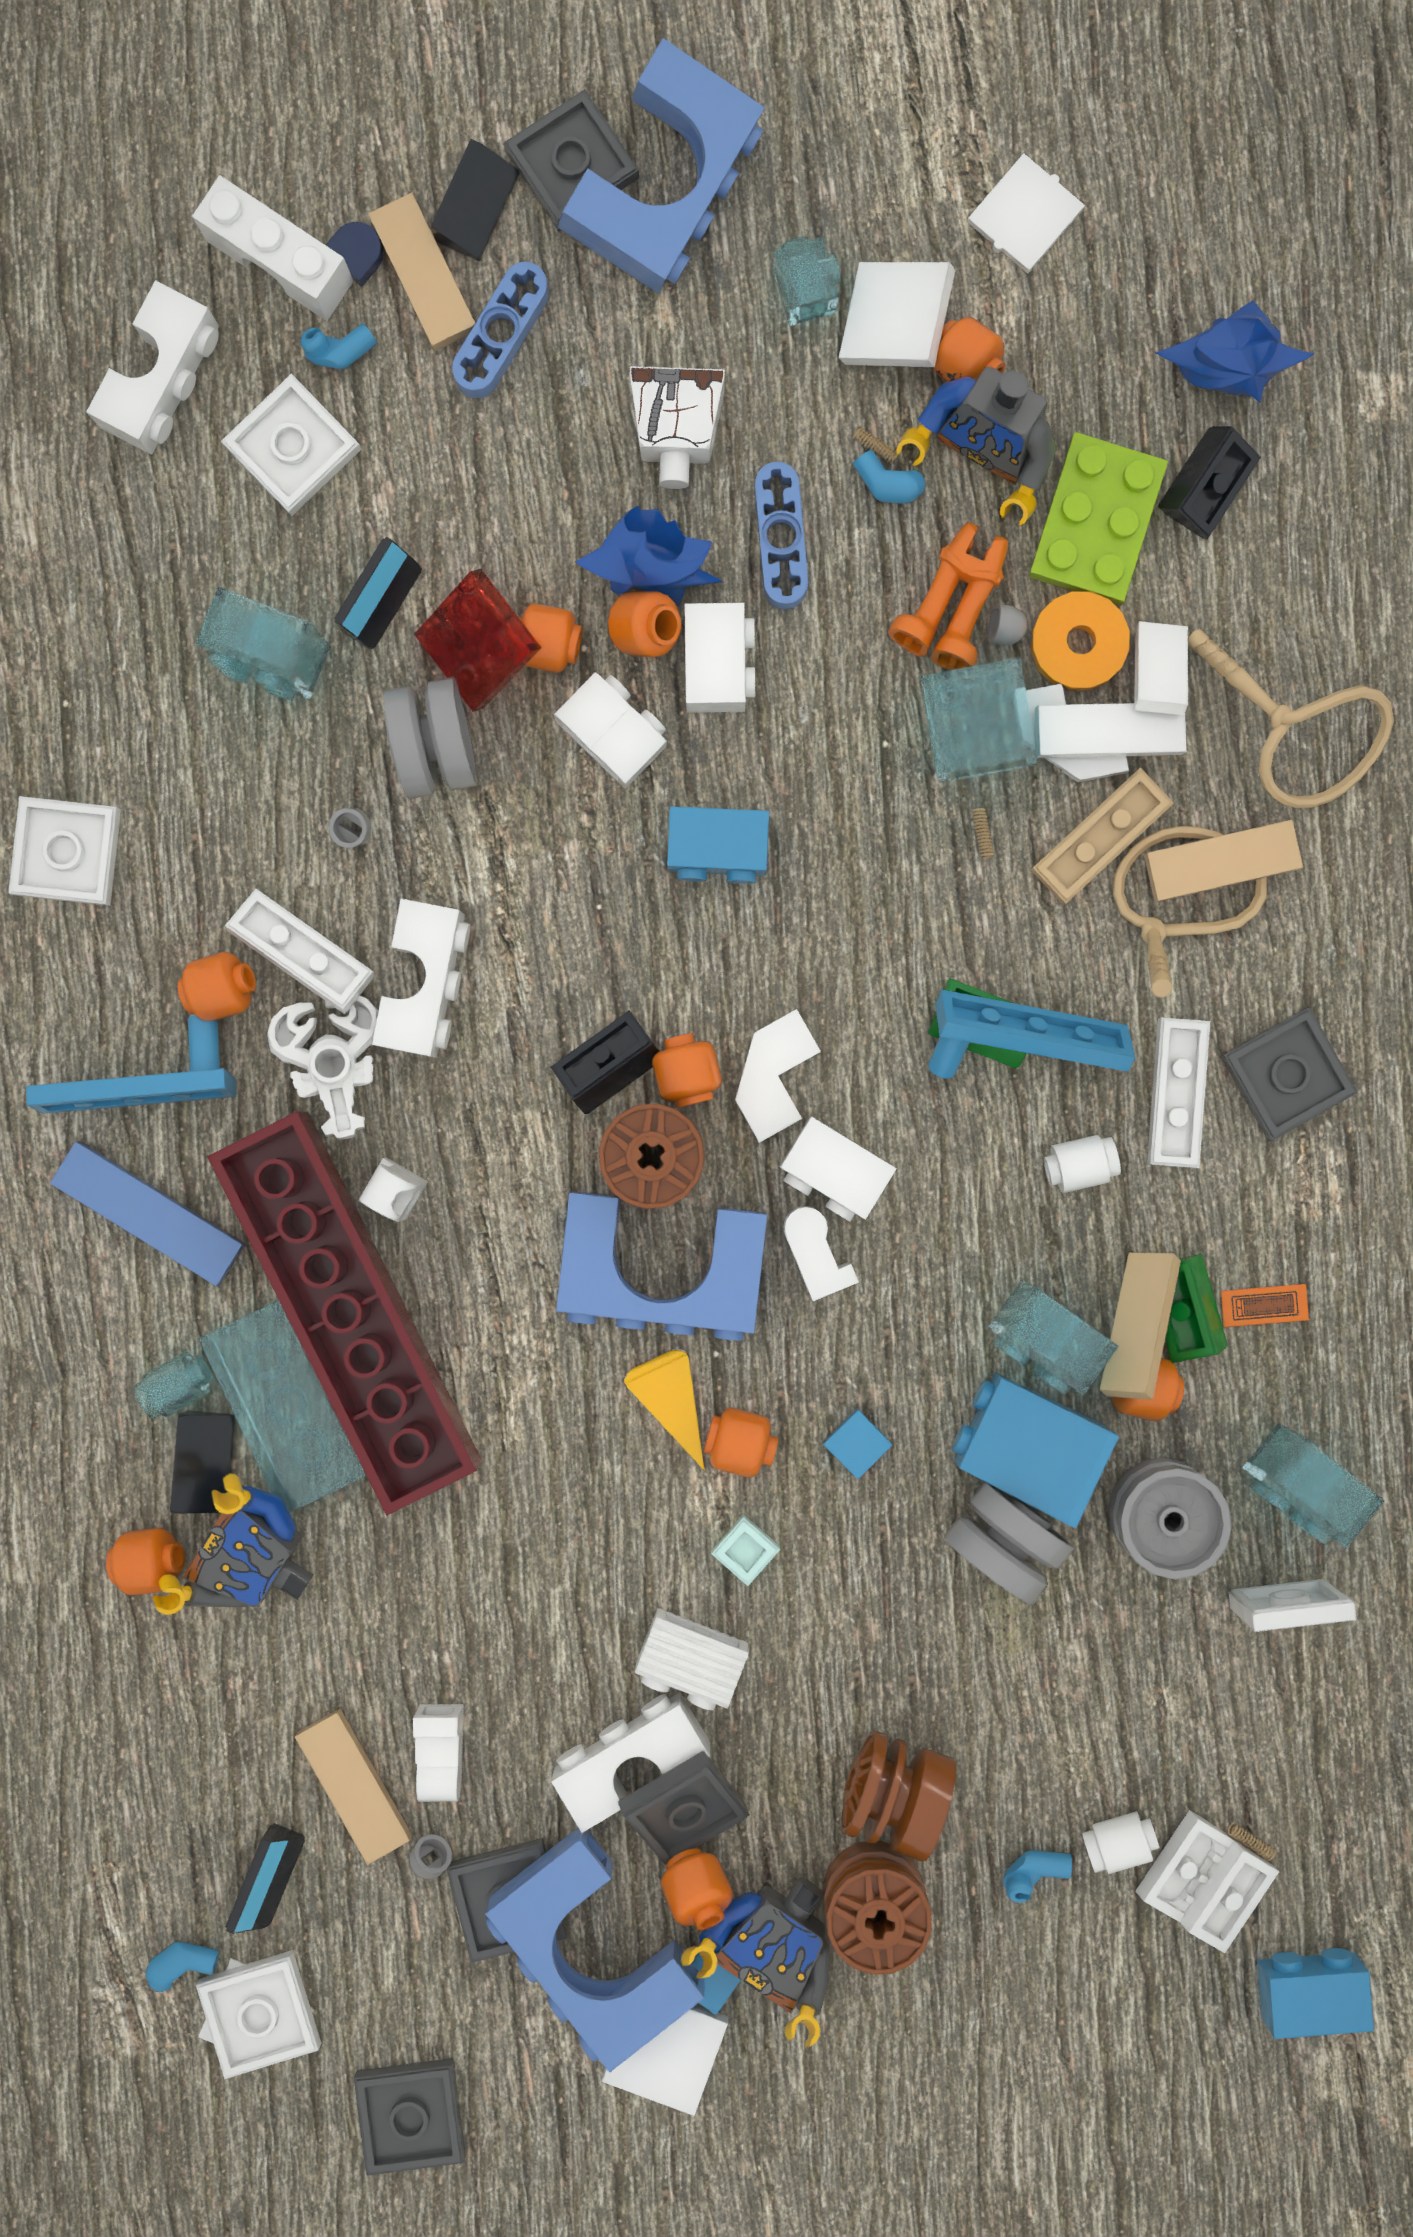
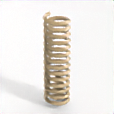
(877, 442)
(987, 841)
(1253, 1847)

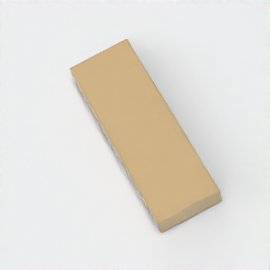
(422, 271)
(1102, 836)
(1223, 861)
(1141, 1325)
(353, 1786)

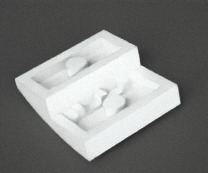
(1207, 1881)

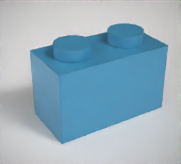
(718, 843)
(1315, 1994)

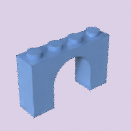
(717, 126)
(595, 1287)
(609, 2015)

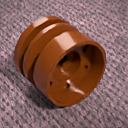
(621, 1155)
(907, 1798)
(870, 1880)

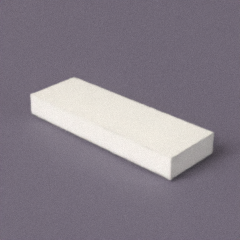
(1106, 731)
(300, 951)
(1178, 1092)

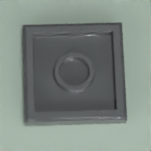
(560, 149)
(1288, 1074)
(684, 1807)
(479, 1877)
(409, 2116)

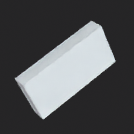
(1161, 668)

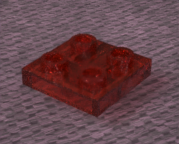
(477, 639)

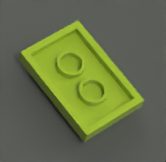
(1098, 518)

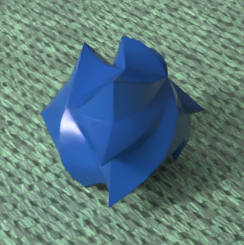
(1235, 354)
(649, 556)

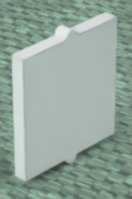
(1025, 213)

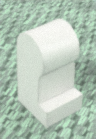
(393, 1190)
(806, 1235)
(438, 1751)

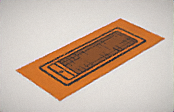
(1264, 1305)

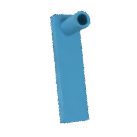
(1024, 1029)
(201, 1083)

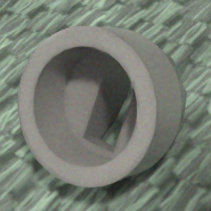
(1006, 625)
(343, 834)
(425, 1847)

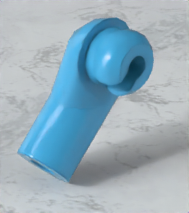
(1031, 1868)

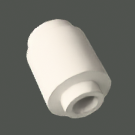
(1082, 1163)
(1120, 1843)

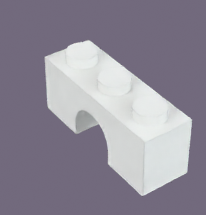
(259, 235)
(143, 406)
(419, 1021)
(588, 1776)

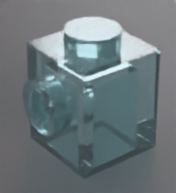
(806, 279)

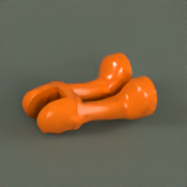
(954, 648)

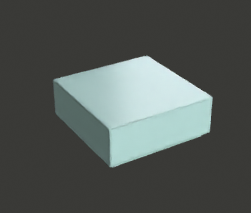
(745, 1550)

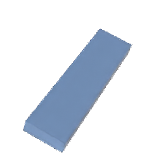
(147, 1213)

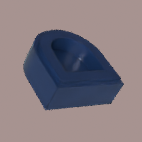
(360, 249)

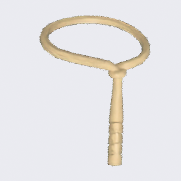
(1283, 717)
(1153, 929)

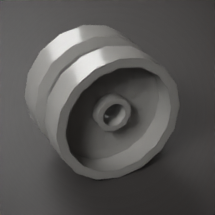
(423, 739)
(1190, 1539)
(1005, 1547)

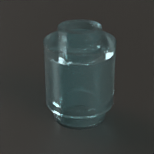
(173, 1385)

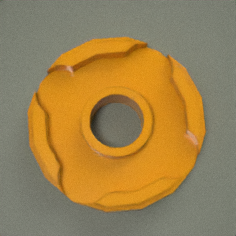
(1087, 613)

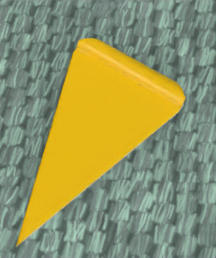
(668, 1394)

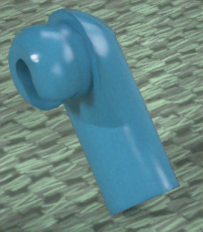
(336, 352)
(889, 485)
(178, 1959)

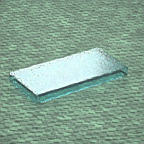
(281, 1407)

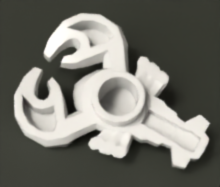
(329, 1060)

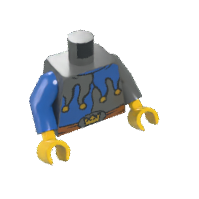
(994, 425)
(241, 1555)
(774, 1949)

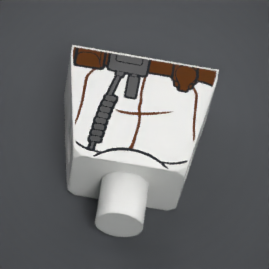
(676, 417)

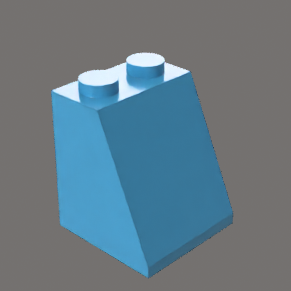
(1034, 1448)

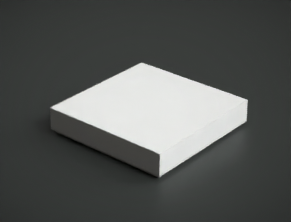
(897, 313)
(291, 444)
(64, 851)
(1291, 1605)
(258, 2014)
(675, 2062)

